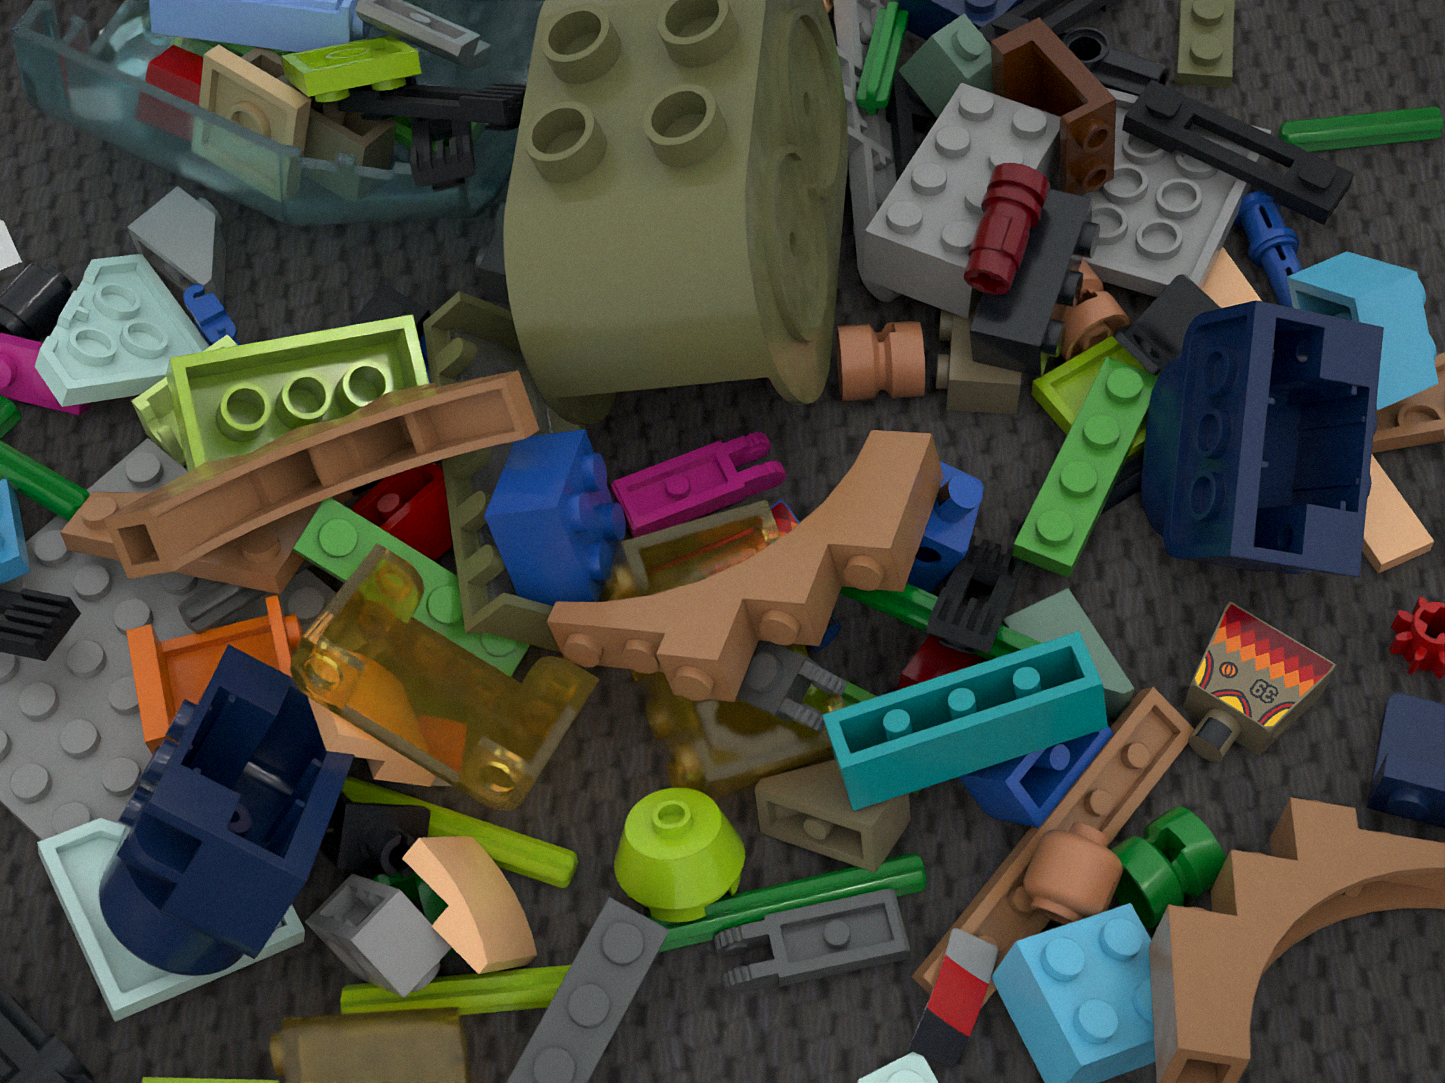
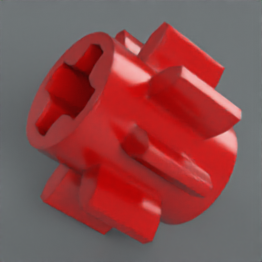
(1417, 647)

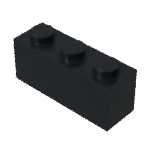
(1025, 323)

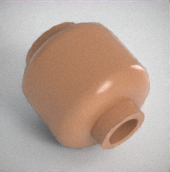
(1072, 874)

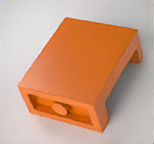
(184, 665)

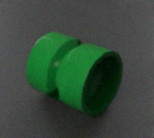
(1170, 862)

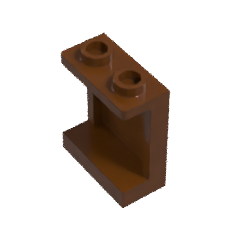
(1044, 74)

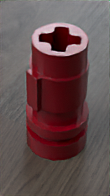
(1010, 210)

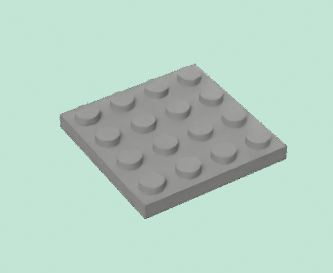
(1161, 210)

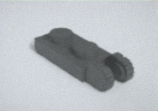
(780, 680)
(817, 941)

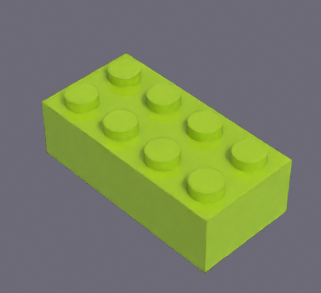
(258, 391)

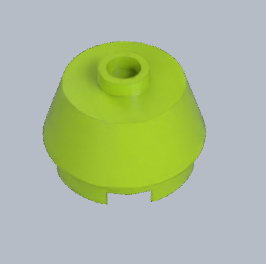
(678, 854)

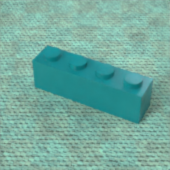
(967, 720)

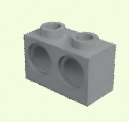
(380, 935)

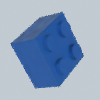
(555, 519)

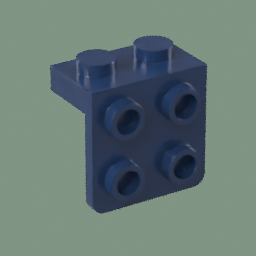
(1410, 760)

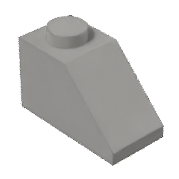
(183, 242)

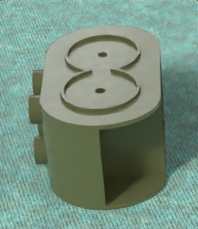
(677, 199)

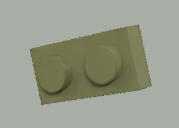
(1205, 43)

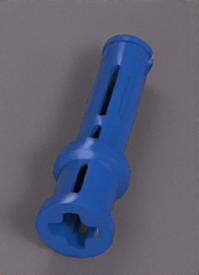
(1270, 241)

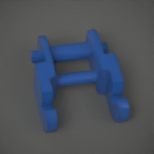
(209, 315)

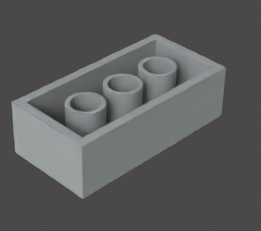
(932, 213)

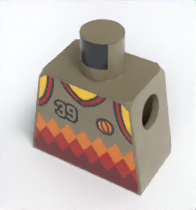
(1251, 685)

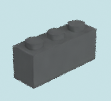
(591, 998)

